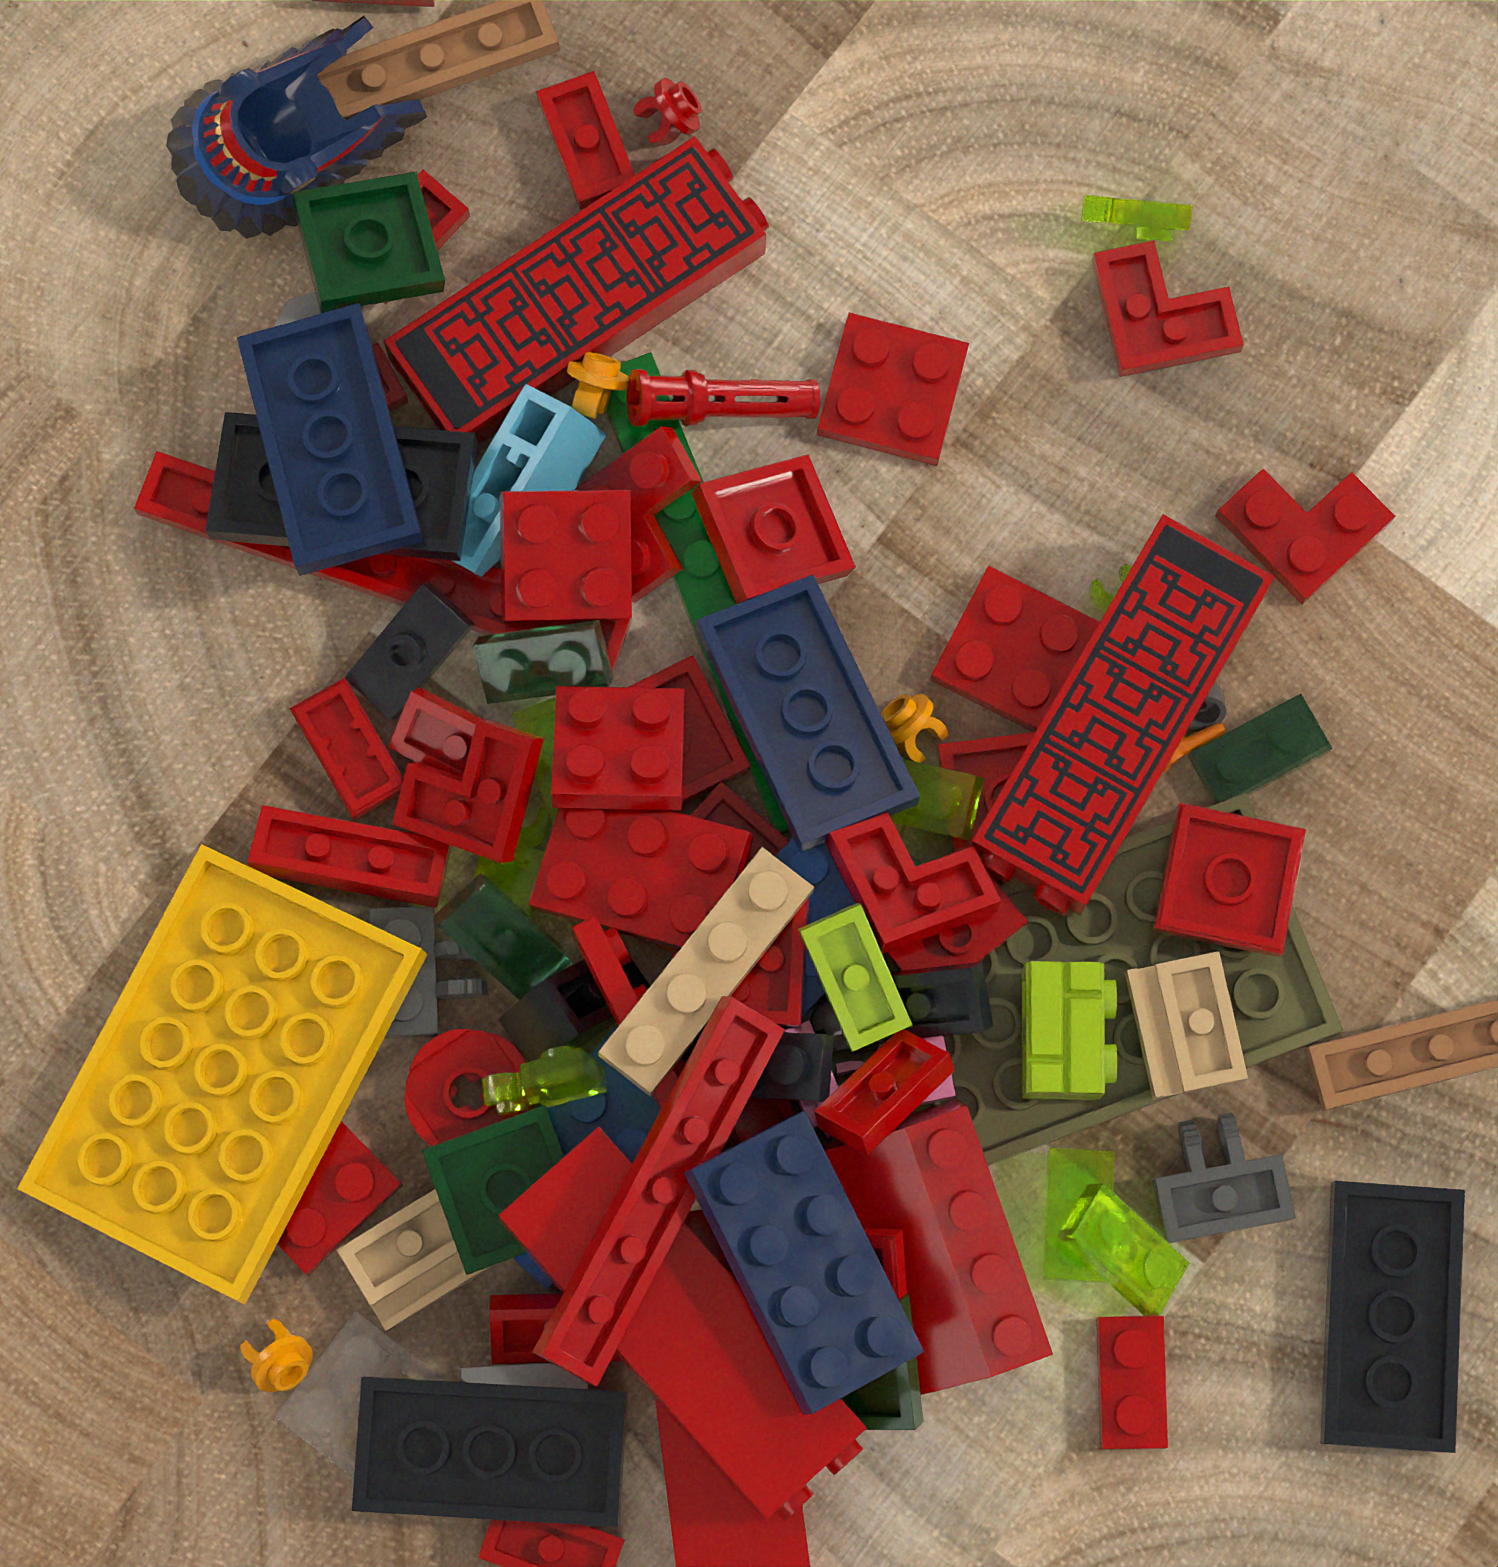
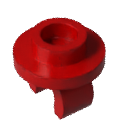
(678, 110)

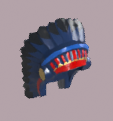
(277, 132)

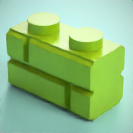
(1066, 1030)

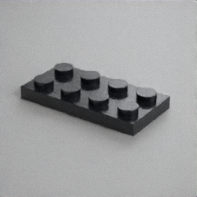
(436, 466)
(1392, 1317)
(490, 1451)

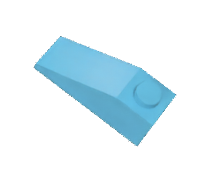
(535, 449)

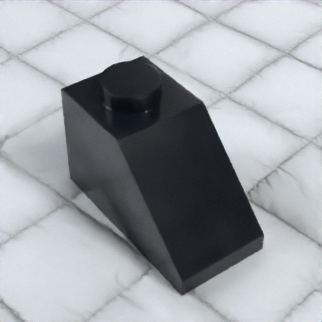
(562, 1011)

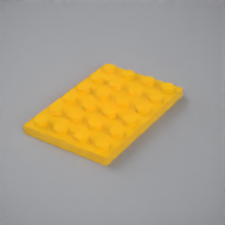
(223, 1073)

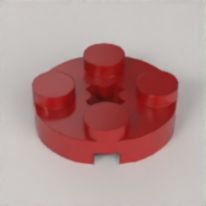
(434, 1076)

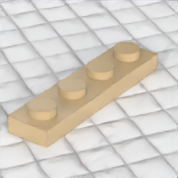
(704, 970)

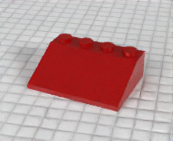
(959, 1253)

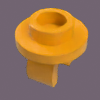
(597, 379)
(908, 716)
(282, 1362)

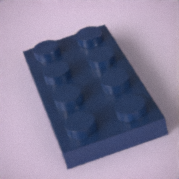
(329, 439)
(806, 711)
(804, 1262)

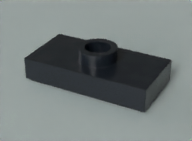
(409, 650)

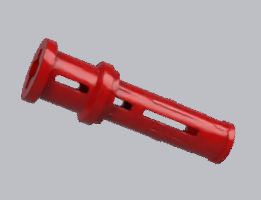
(692, 391)

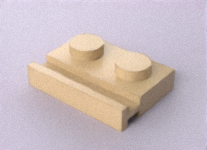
(1186, 1025)
(406, 1261)

